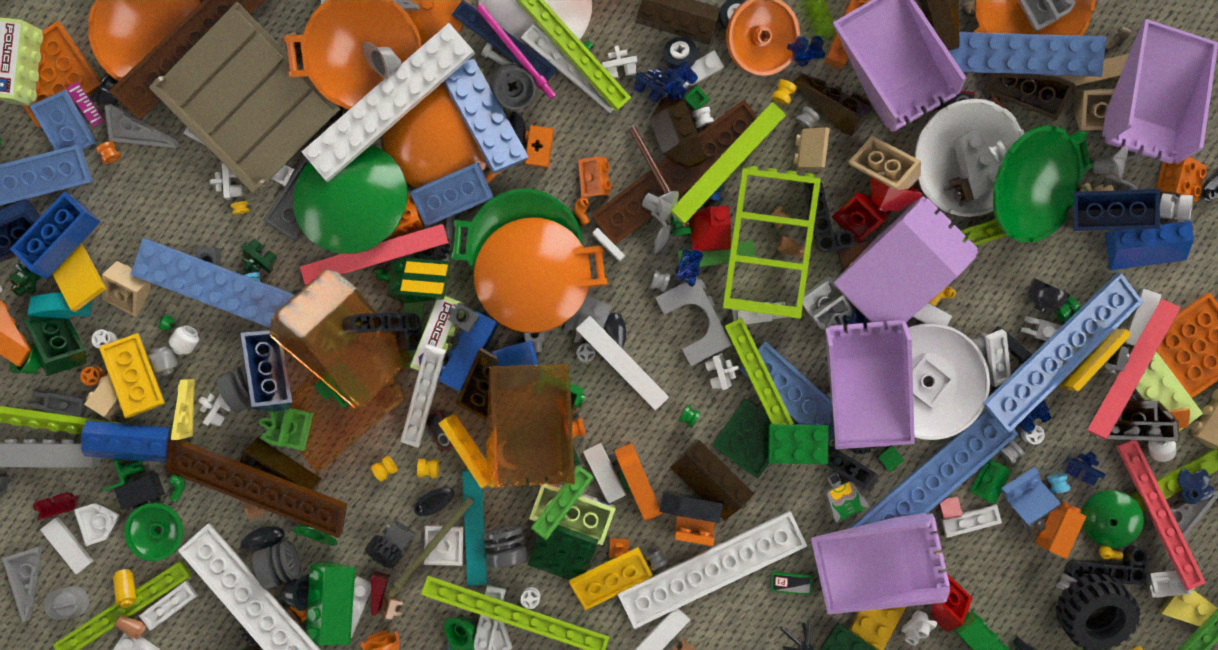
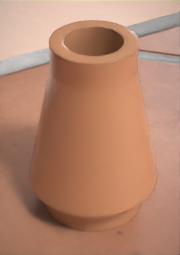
(790, 247)
(131, 627)

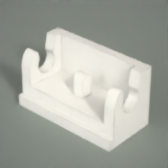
(1165, 584)

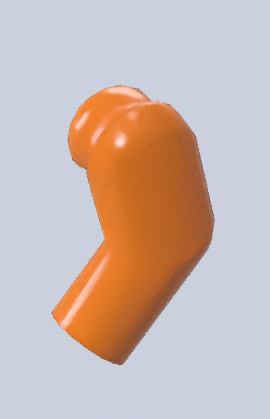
(580, 210)

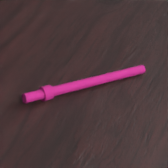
(540, 81)

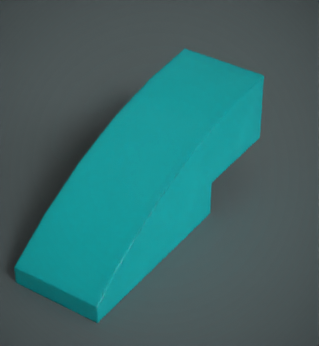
(55, 306)

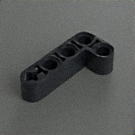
(834, 238)
(382, 325)
(1124, 569)

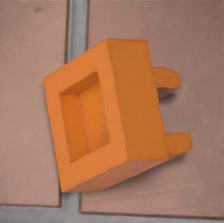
(618, 547)

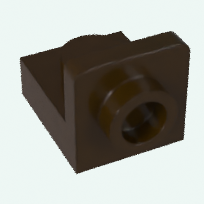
(962, 190)

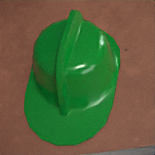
(29, 366)
(316, 535)
(459, 633)

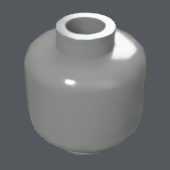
(163, 360)

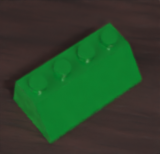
(330, 603)

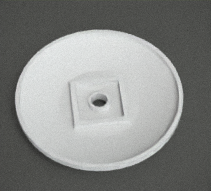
(958, 378)

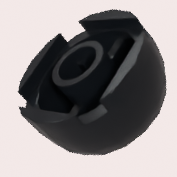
(1046, 296)

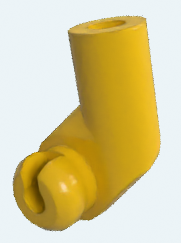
(947, 292)
(1108, 553)

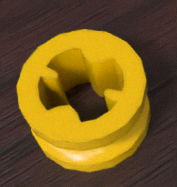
(239, 208)

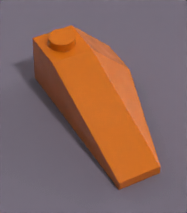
(12, 342)

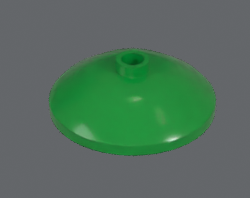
(1112, 505)
(143, 536)

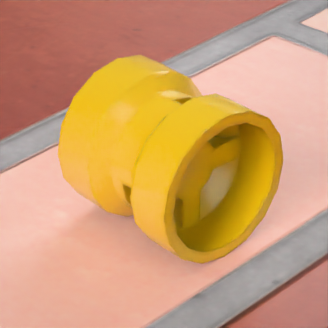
(785, 90)
(428, 468)
(383, 469)

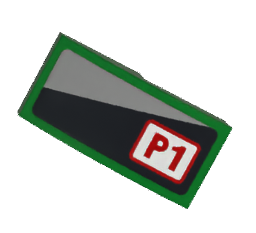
(792, 583)

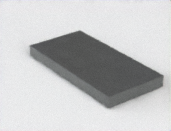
(281, 214)

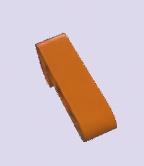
(638, 481)

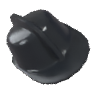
(103, 95)
(297, 593)

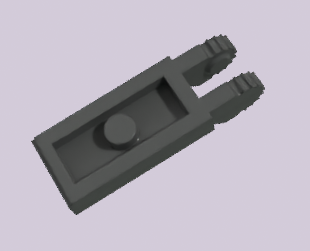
(60, 403)

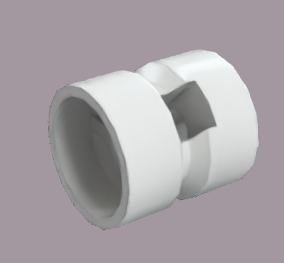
(1176, 206)

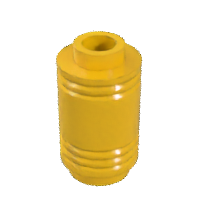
(124, 588)

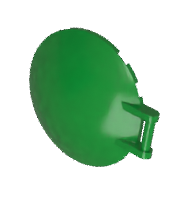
(1039, 182)
(353, 207)
(507, 208)

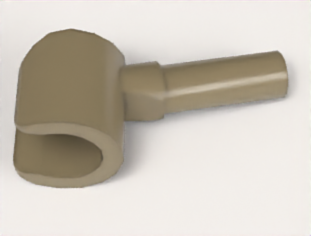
(1122, 33)

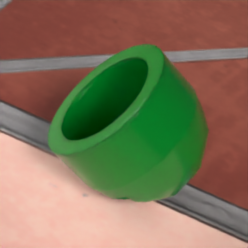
(165, 321)

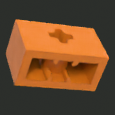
(543, 136)

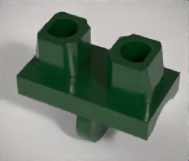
(252, 252)
(23, 281)

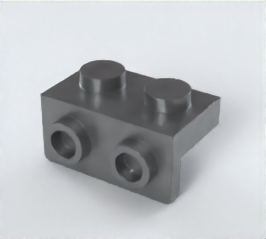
(1116, 361)

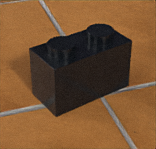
(139, 491)

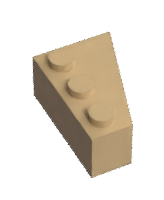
(104, 399)

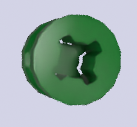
(689, 416)

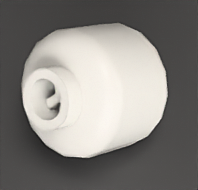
(184, 340)
(1162, 450)

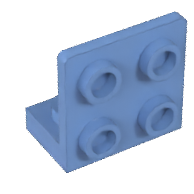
(1030, 497)

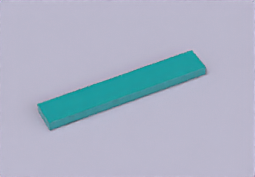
(473, 532)

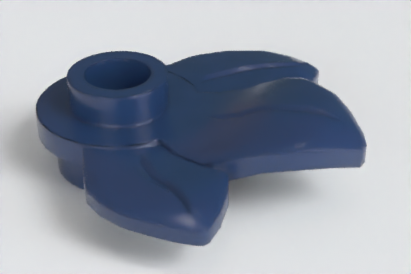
(1194, 483)

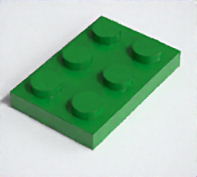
(798, 444)

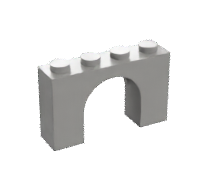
(715, 337)

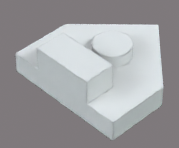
(96, 522)

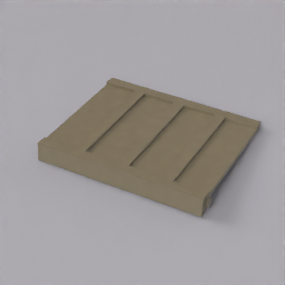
(241, 101)

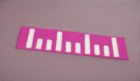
(85, 104)

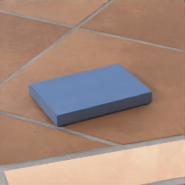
(62, 122)

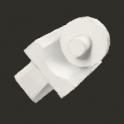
(629, 63)
(228, 189)
(723, 379)
(212, 415)
(918, 627)

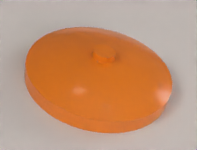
(434, 16)
(760, 35)

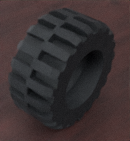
(1106, 629)

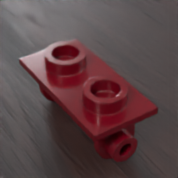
(62, 503)

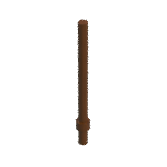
(651, 163)

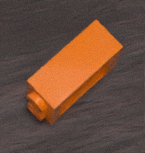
(1061, 529)

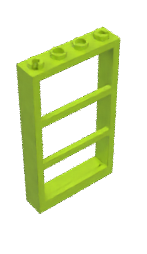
(759, 307)

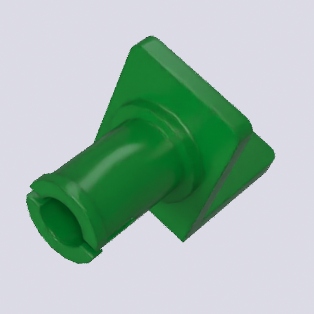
(124, 471)

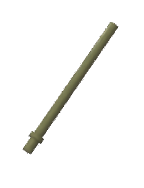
(399, 584)

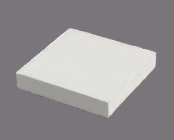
(608, 245)
(449, 549)

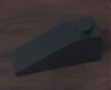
(851, 469)
(690, 507)

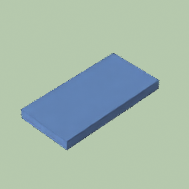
(451, 194)

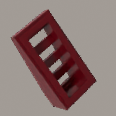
(378, 586)

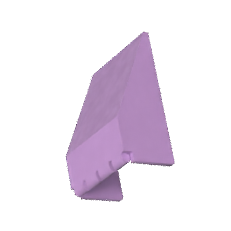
(899, 60)
(1162, 94)
(906, 264)
(871, 384)
(882, 565)

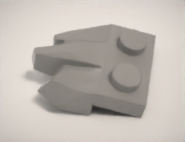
(1045, 12)
(826, 304)
(596, 309)

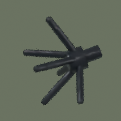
(805, 645)

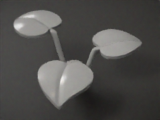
(1116, 164)
(663, 206)

